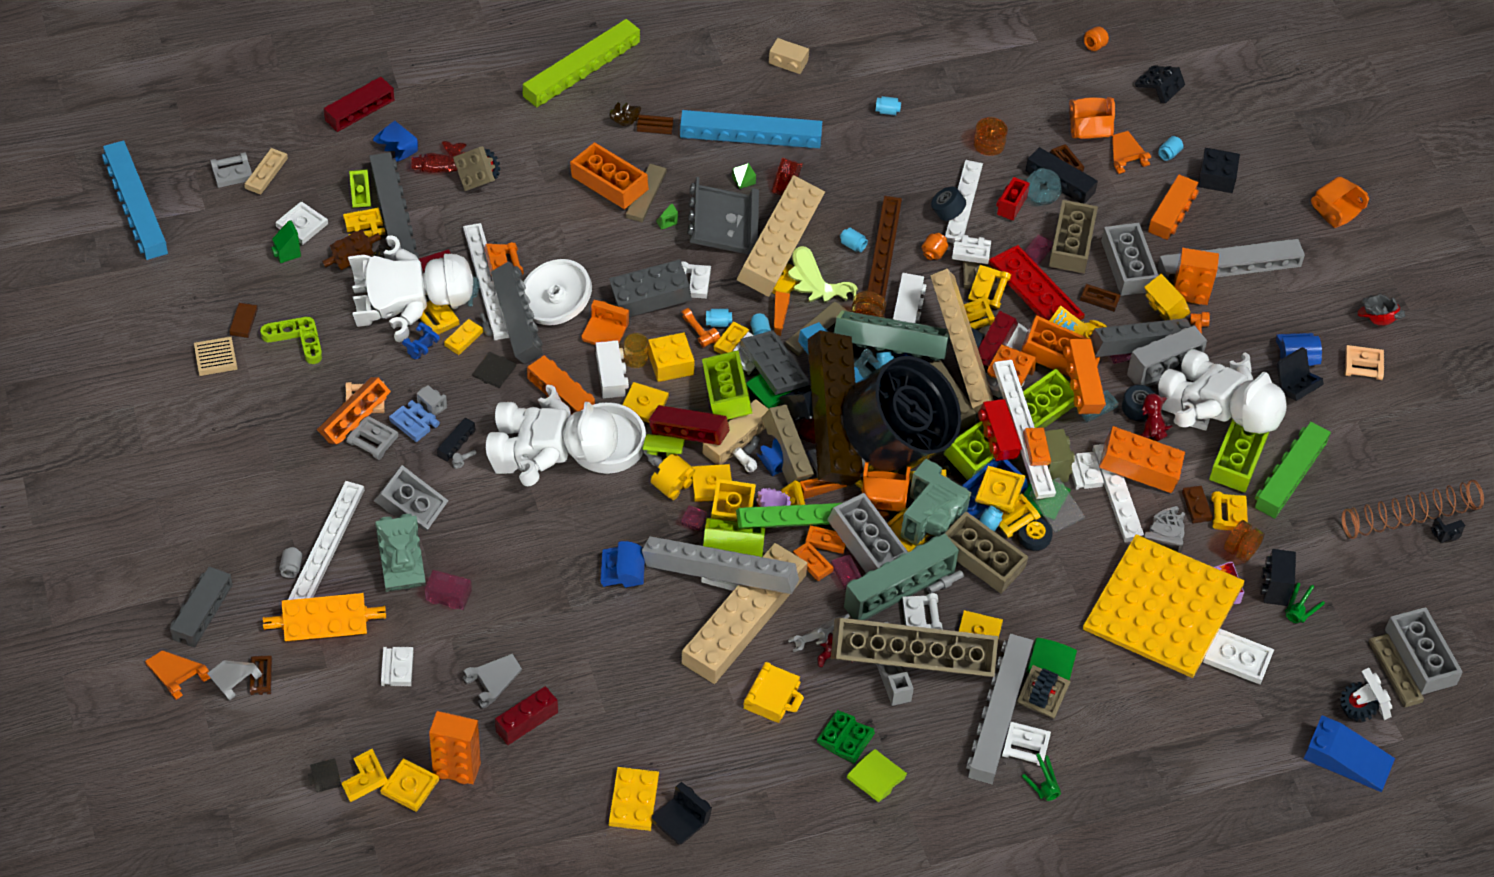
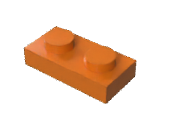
(1037, 446)
(825, 539)
(817, 564)

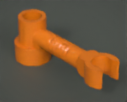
(1200, 320)
(706, 337)

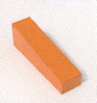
(781, 305)
(815, 487)

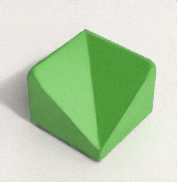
(744, 176)
(668, 218)

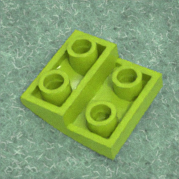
(657, 443)
(876, 775)

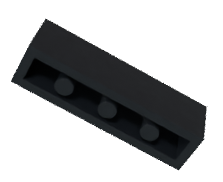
(1073, 181)

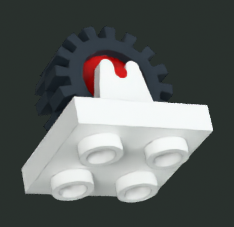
(1365, 699)

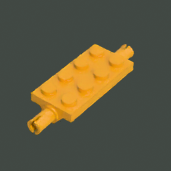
(324, 617)

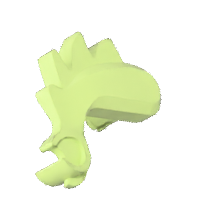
(811, 281)

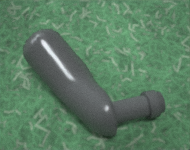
(485, 325)
(753, 444)

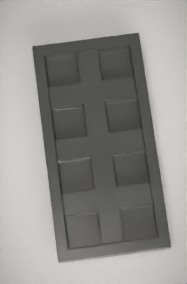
(774, 362)

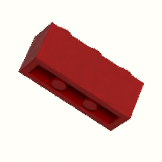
(999, 430)

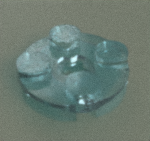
(1053, 183)

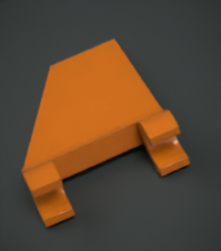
(1127, 149)
(174, 670)

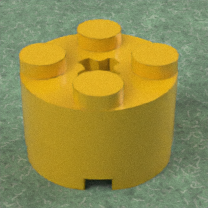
(673, 476)

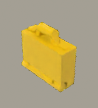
(773, 693)

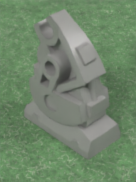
(1167, 529)

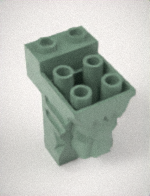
(935, 505)
(400, 552)

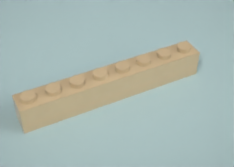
(962, 338)

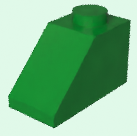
(286, 243)

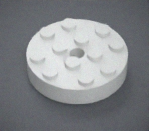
(630, 440)

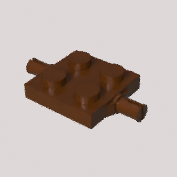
(352, 245)

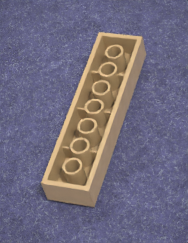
(780, 236)
(736, 623)

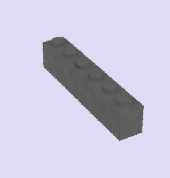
(517, 312)
(1127, 338)

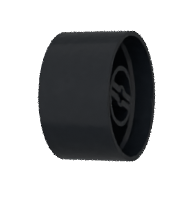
(901, 414)

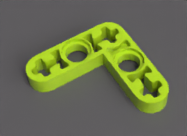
(302, 332)

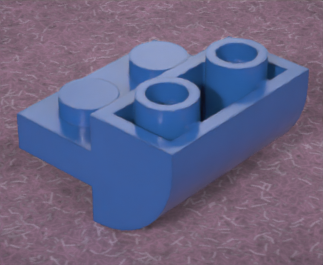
(1291, 342)
(623, 565)

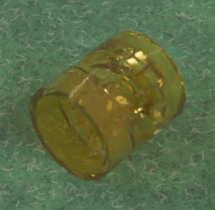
(635, 350)

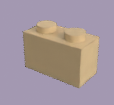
(788, 56)

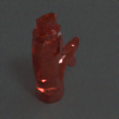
(437, 162)

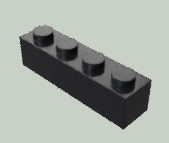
(456, 439)

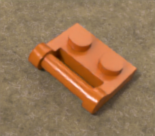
(497, 253)

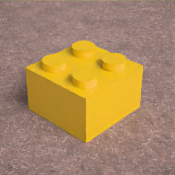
(1166, 299)
(671, 357)
(731, 496)

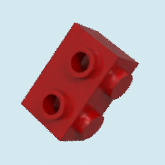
(1012, 198)

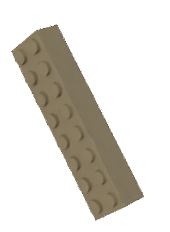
(914, 647)

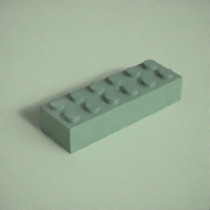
(894, 335)
(900, 578)

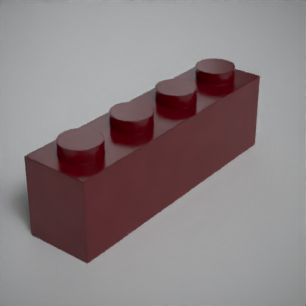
(359, 104)
(689, 425)

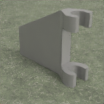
(819, 633)
(230, 673)
(493, 677)

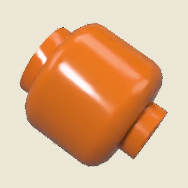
(1096, 38)
(934, 246)

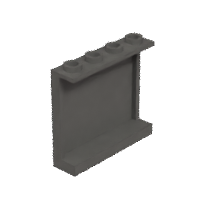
(709, 220)

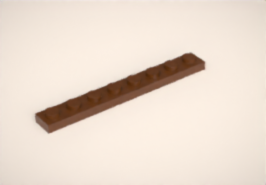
(884, 245)

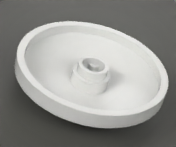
(557, 291)

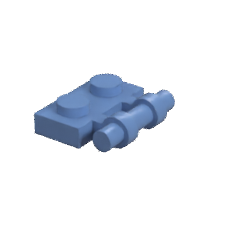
(412, 425)

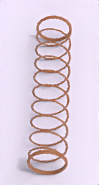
(1357, 523)

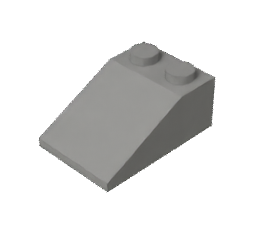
(411, 495)

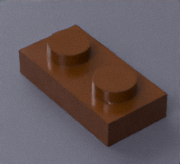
(1197, 504)

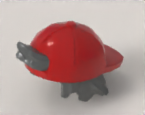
(1381, 309)

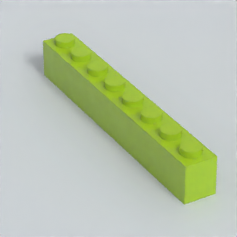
(581, 63)

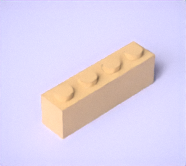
(741, 433)

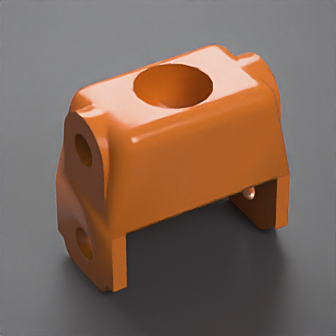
(1092, 117)
(1339, 201)
(886, 489)

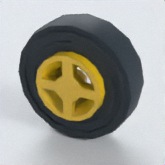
(1035, 527)

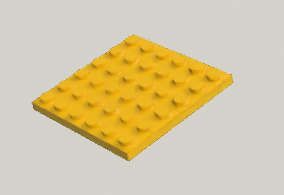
(1164, 605)

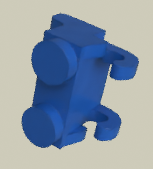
(426, 340)

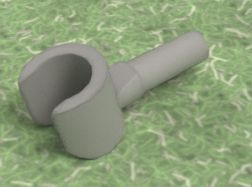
(458, 459)

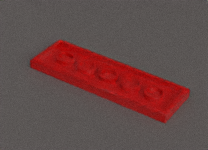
(1033, 284)

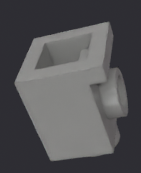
(431, 400)

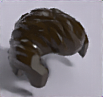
(626, 115)

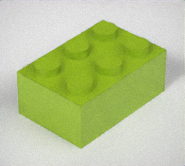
(728, 537)

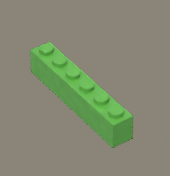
(1292, 470)

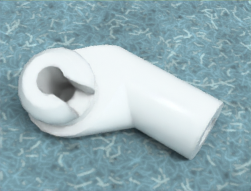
(748, 462)

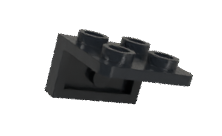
(1166, 80)
(1295, 375)
(682, 814)

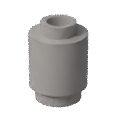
(290, 562)

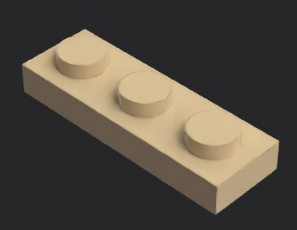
(266, 171)

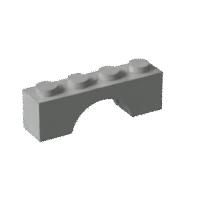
(896, 683)

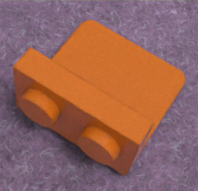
(606, 323)
(1023, 362)

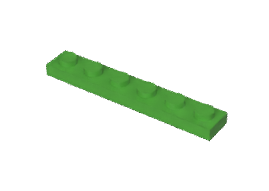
(784, 516)

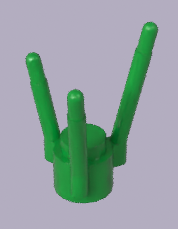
(1296, 612)
(1050, 788)

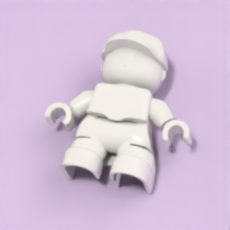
(403, 286)
(1222, 394)
(548, 436)

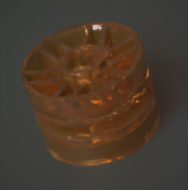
(990, 136)
(869, 304)
(1244, 541)

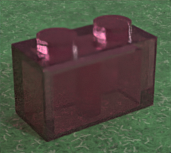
(448, 590)

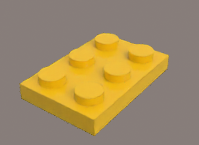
(634, 798)

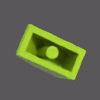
(360, 188)

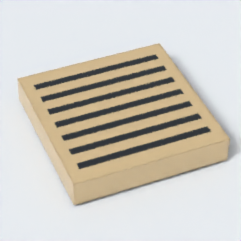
(215, 356)

